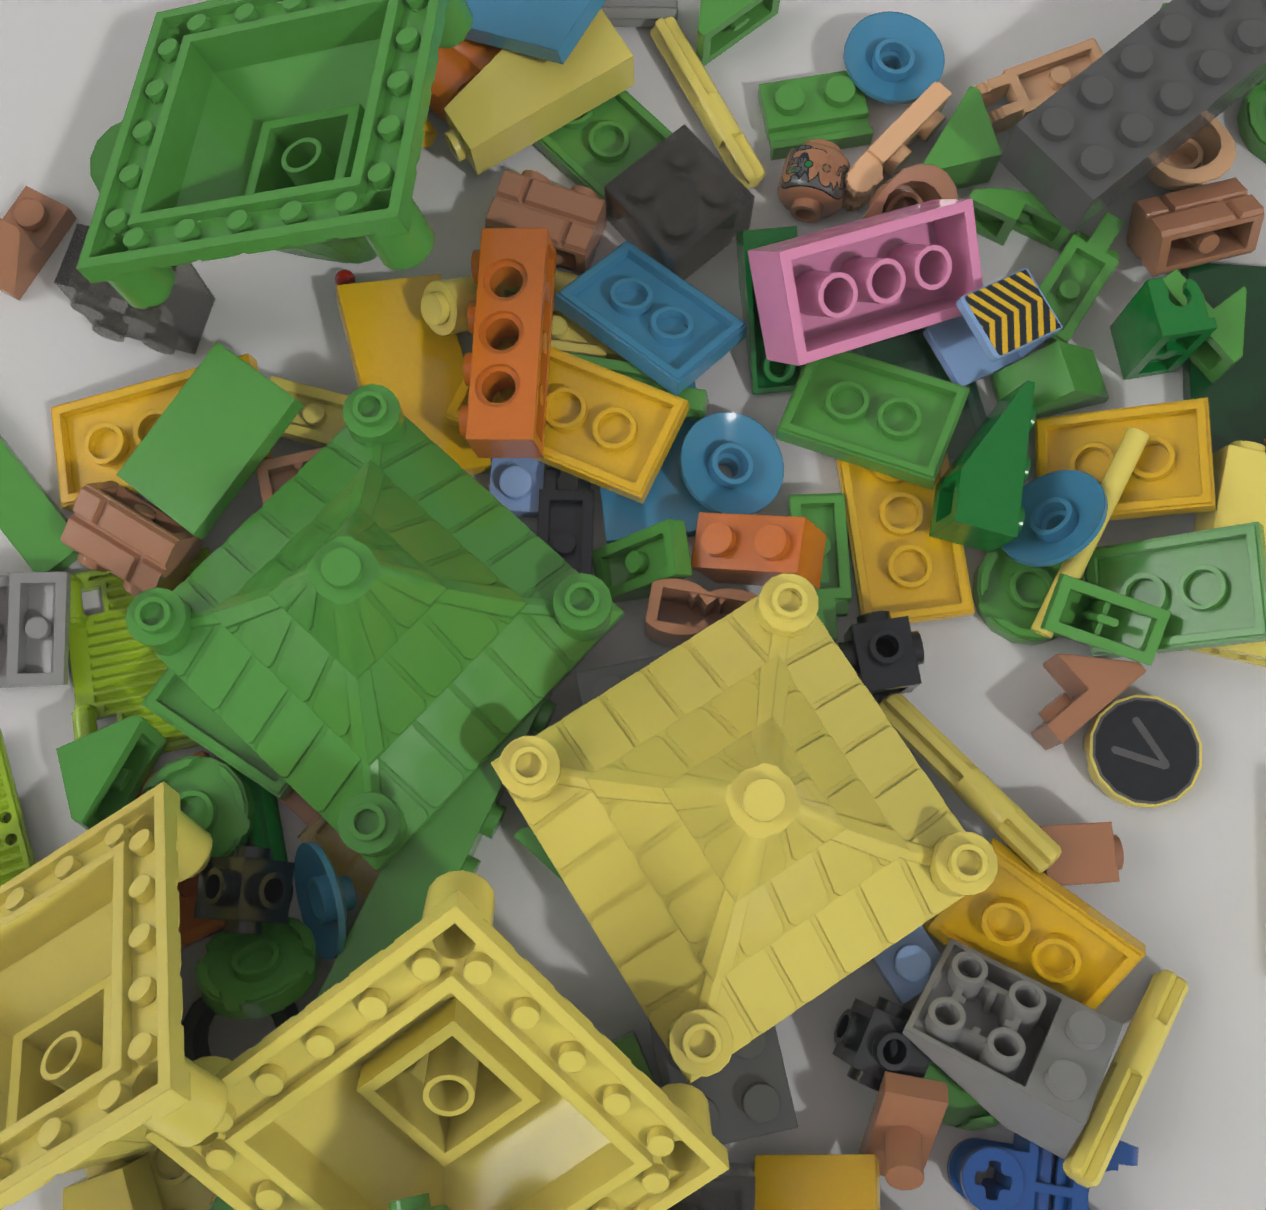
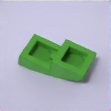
(1006, 210)

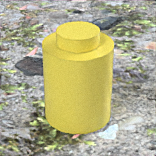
(446, 304)

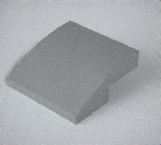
(34, 629)

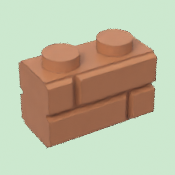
(572, 215)
(1194, 226)
(129, 538)

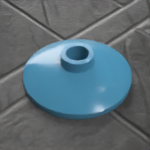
(896, 42)
(745, 449)
(1060, 518)
(323, 898)

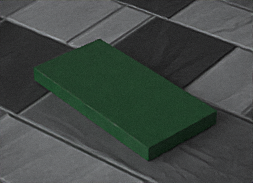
(1239, 395)

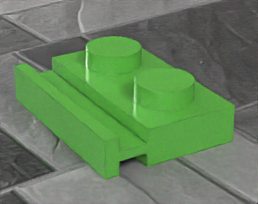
(814, 108)

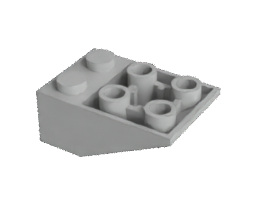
(1014, 1045)

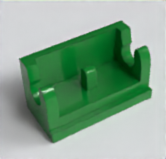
(1157, 335)

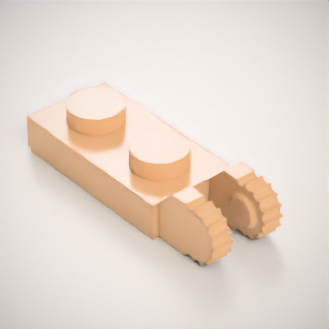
(1035, 81)
(892, 147)

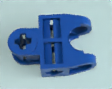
(1023, 1175)

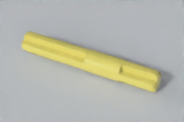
(707, 102)
(971, 784)
(1126, 1079)

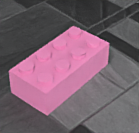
(865, 280)

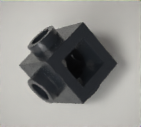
(901, 650)
(245, 890)
(875, 1043)

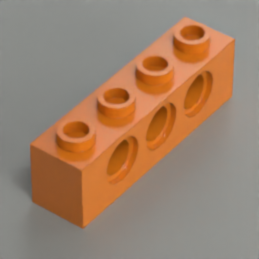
(518, 425)

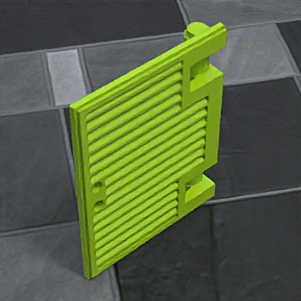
(110, 666)

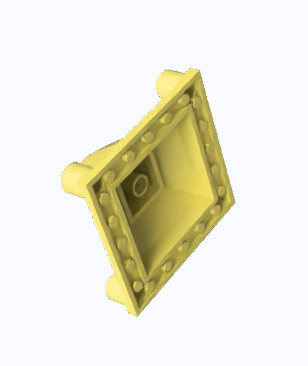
(742, 825)
(99, 999)
(452, 1080)

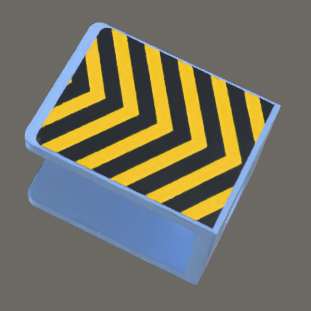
(995, 328)

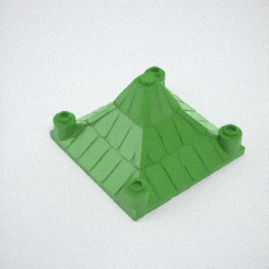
(269, 136)
(377, 627)

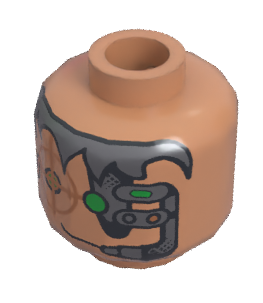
(813, 180)

